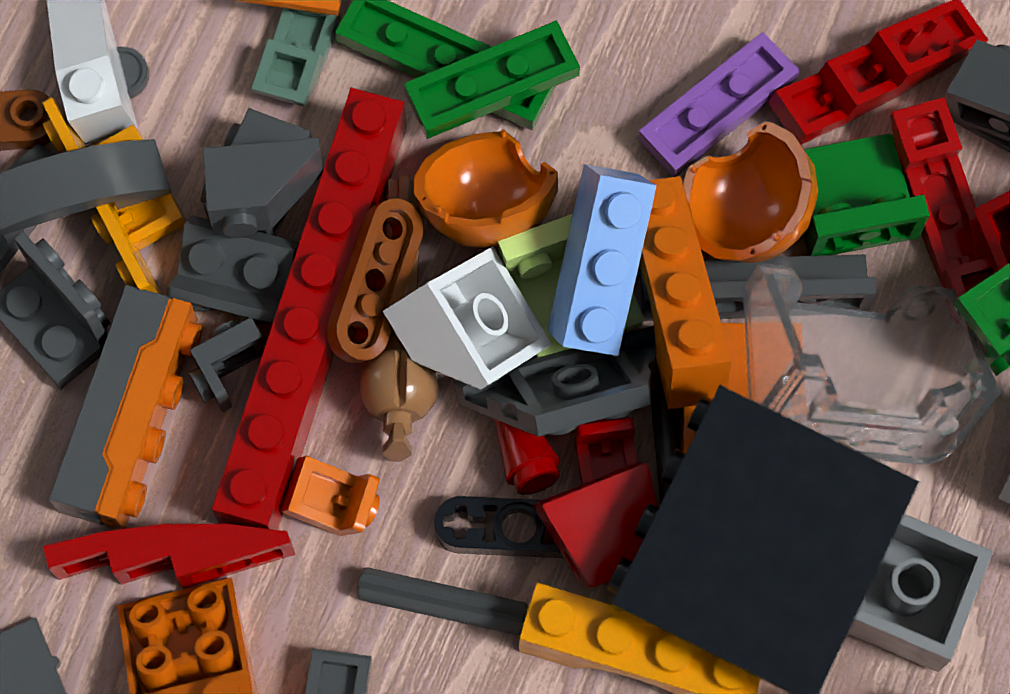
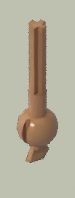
(391, 383)

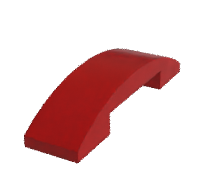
(931, 168)

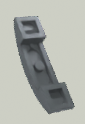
(80, 181)

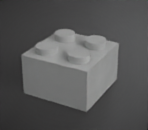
(922, 594)

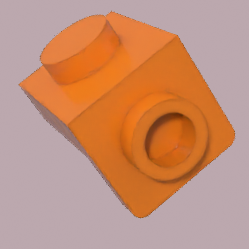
(331, 497)

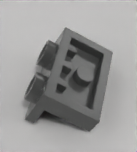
(232, 273)

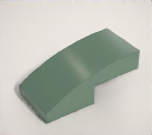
(295, 56)

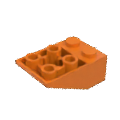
(187, 642)

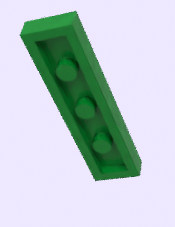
(419, 47)

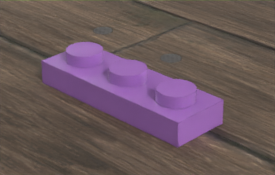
(717, 104)

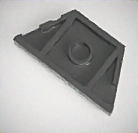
(570, 387)

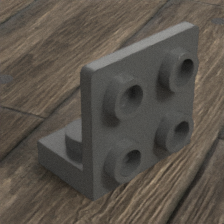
(52, 314)

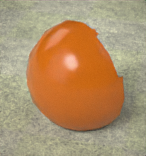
(483, 190)
(754, 199)

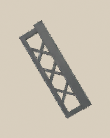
(825, 281)

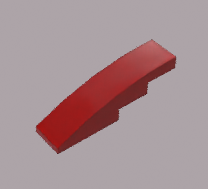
(878, 71)
(193, 551)

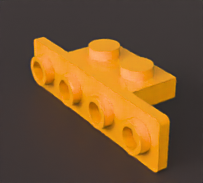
(127, 227)

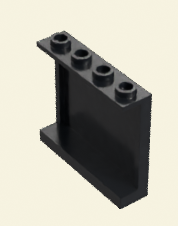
(762, 542)

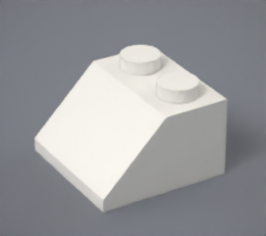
(469, 322)

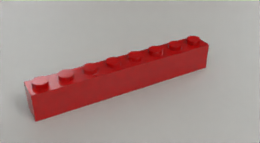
(297, 347)

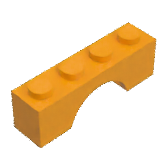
(598, 637)

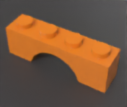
(686, 321)

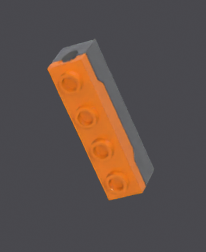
(126, 408)

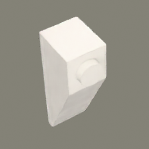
(89, 69)

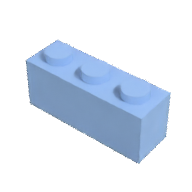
(601, 259)

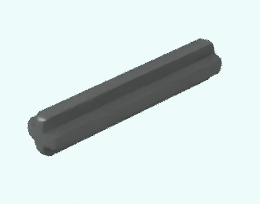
(442, 601)

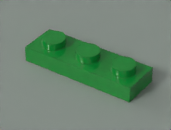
(492, 79)

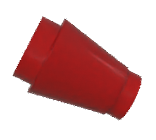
(527, 459)

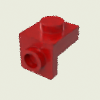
(604, 447)

